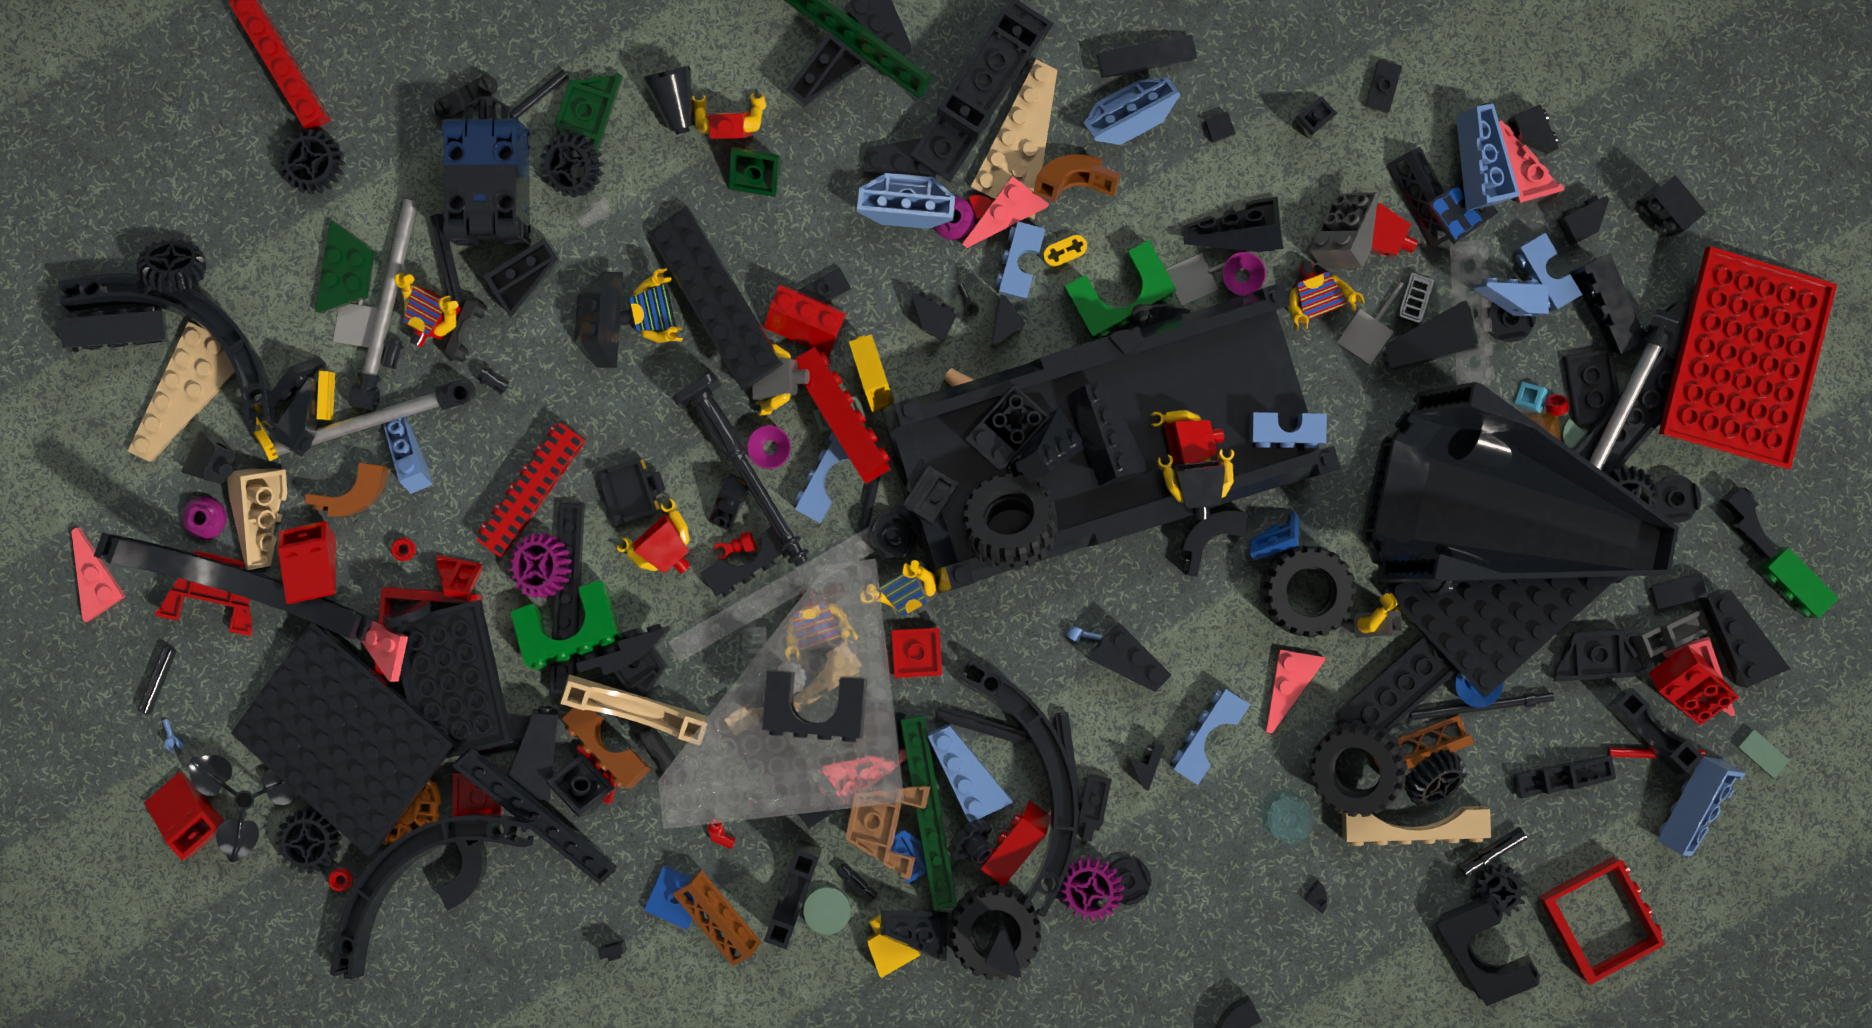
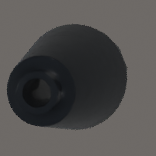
(673, 97)

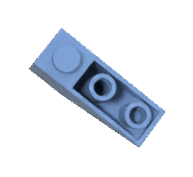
(1516, 298)
(407, 456)

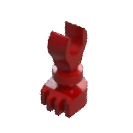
(746, 541)

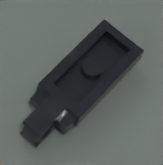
(1093, 805)

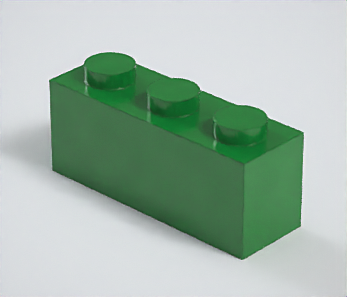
(1798, 583)

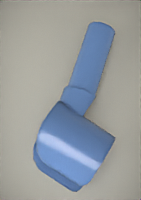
(1075, 634)
(171, 739)

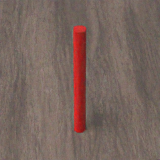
(1637, 753)

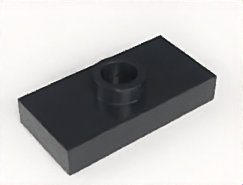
(1383, 86)
(828, 286)

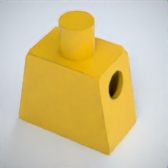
(887, 953)

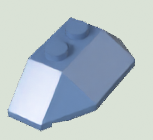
(1132, 110)
(906, 201)

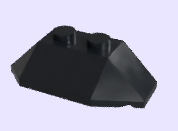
(599, 319)

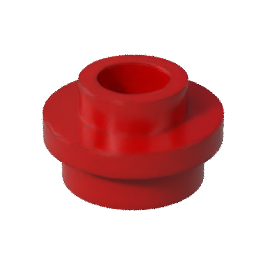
(1556, 405)
(395, 549)
(333, 879)

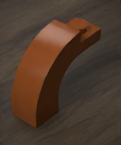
(1075, 171)
(366, 490)

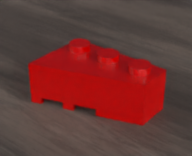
(1017, 842)

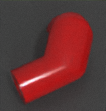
(718, 835)

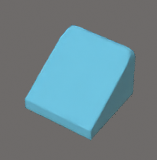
(1531, 397)

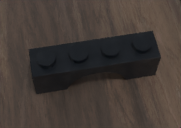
(723, 575)
(1638, 717)

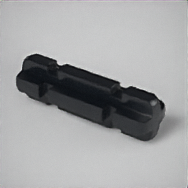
(857, 882)

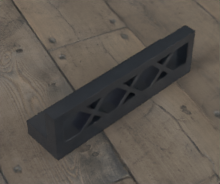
(1429, 187)

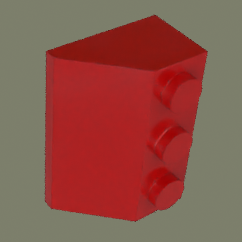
(805, 319)

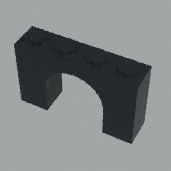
(782, 716)
(793, 894)
(1490, 981)

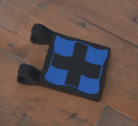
(1451, 213)

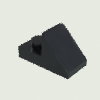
(1314, 117)
(1146, 770)

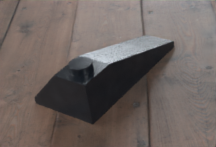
(1251, 229)

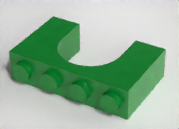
(1099, 317)
(598, 630)

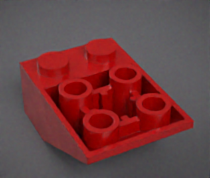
(308, 561)
(1692, 685)
(183, 816)

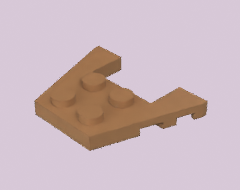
(875, 826)

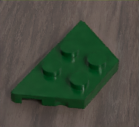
(588, 106)
(344, 270)

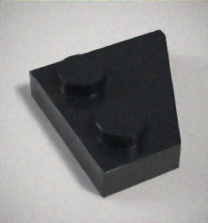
(295, 378)

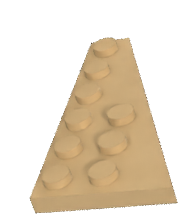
(1023, 136)

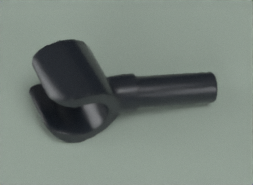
(967, 299)

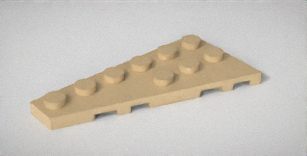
(189, 382)

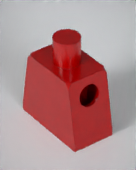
(1391, 233)

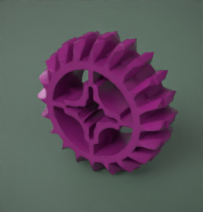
(547, 565)
(1101, 890)

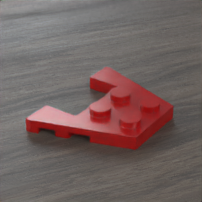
(241, 618)

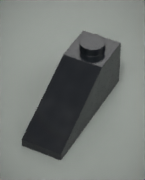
(299, 422)

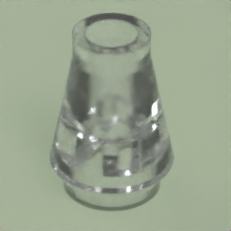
(596, 211)

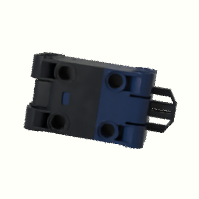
(486, 177)

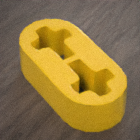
(1067, 256)

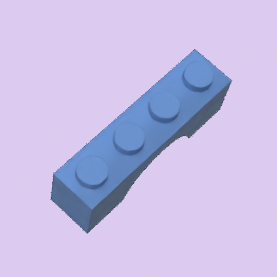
(814, 500)
(1225, 709)

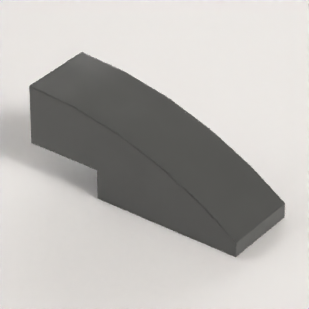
(1670, 634)

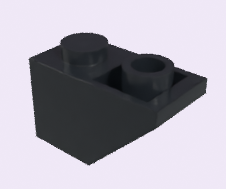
(1533, 129)
(1585, 221)
(934, 319)
(729, 502)

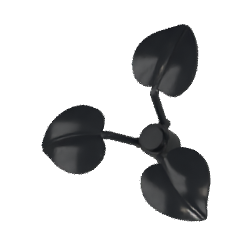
(235, 836)

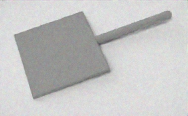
(1193, 278)
(355, 324)
(1367, 335)

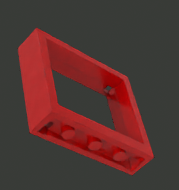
(389, 593)
(1642, 910)

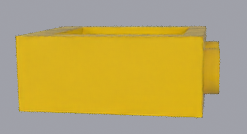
(871, 372)

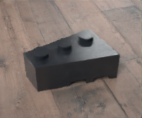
(881, 20)
(521, 275)

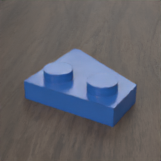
(1276, 539)
(912, 846)

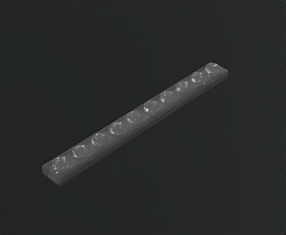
(768, 597)

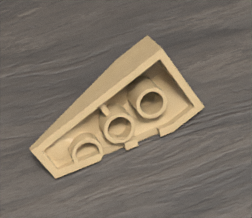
(255, 507)

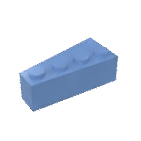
(1484, 159)
(970, 779)
(1698, 804)

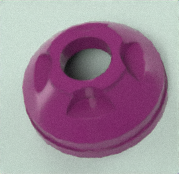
(963, 227)
(1246, 261)
(757, 441)
(215, 517)

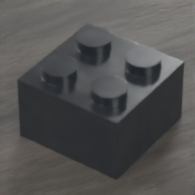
(1670, 207)

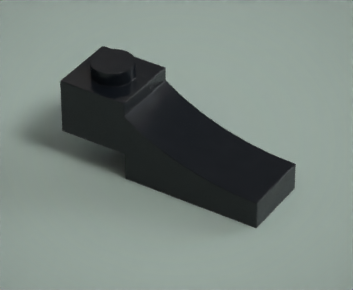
(1746, 524)

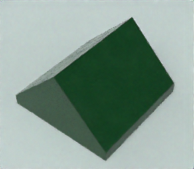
(754, 172)

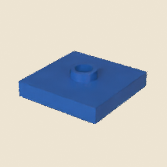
(662, 901)

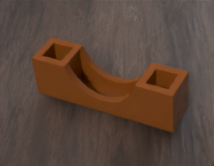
(625, 766)

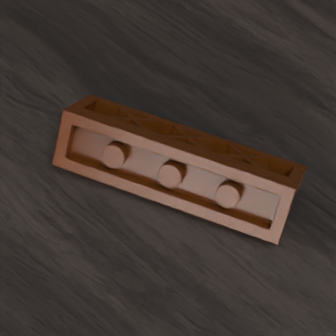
(1451, 743)
(721, 917)

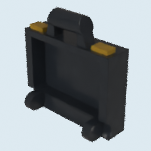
(629, 491)

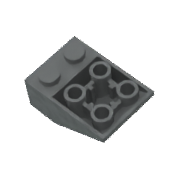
(1346, 231)

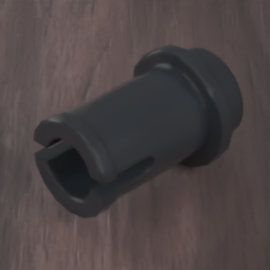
(392, 353)
(492, 380)

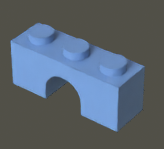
(1024, 239)
(1533, 258)
(1266, 430)

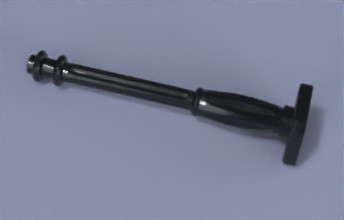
(716, 422)

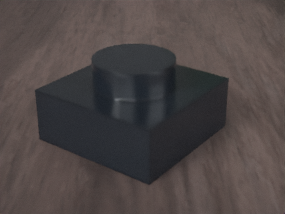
(612, 950)

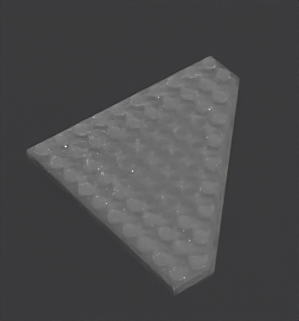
(743, 772)

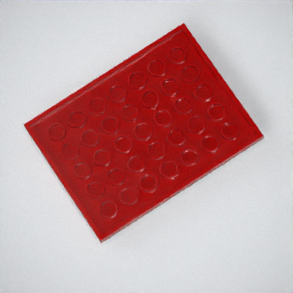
(1747, 358)

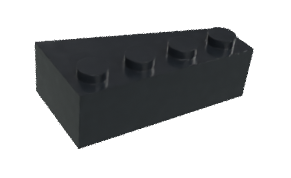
(113, 329)

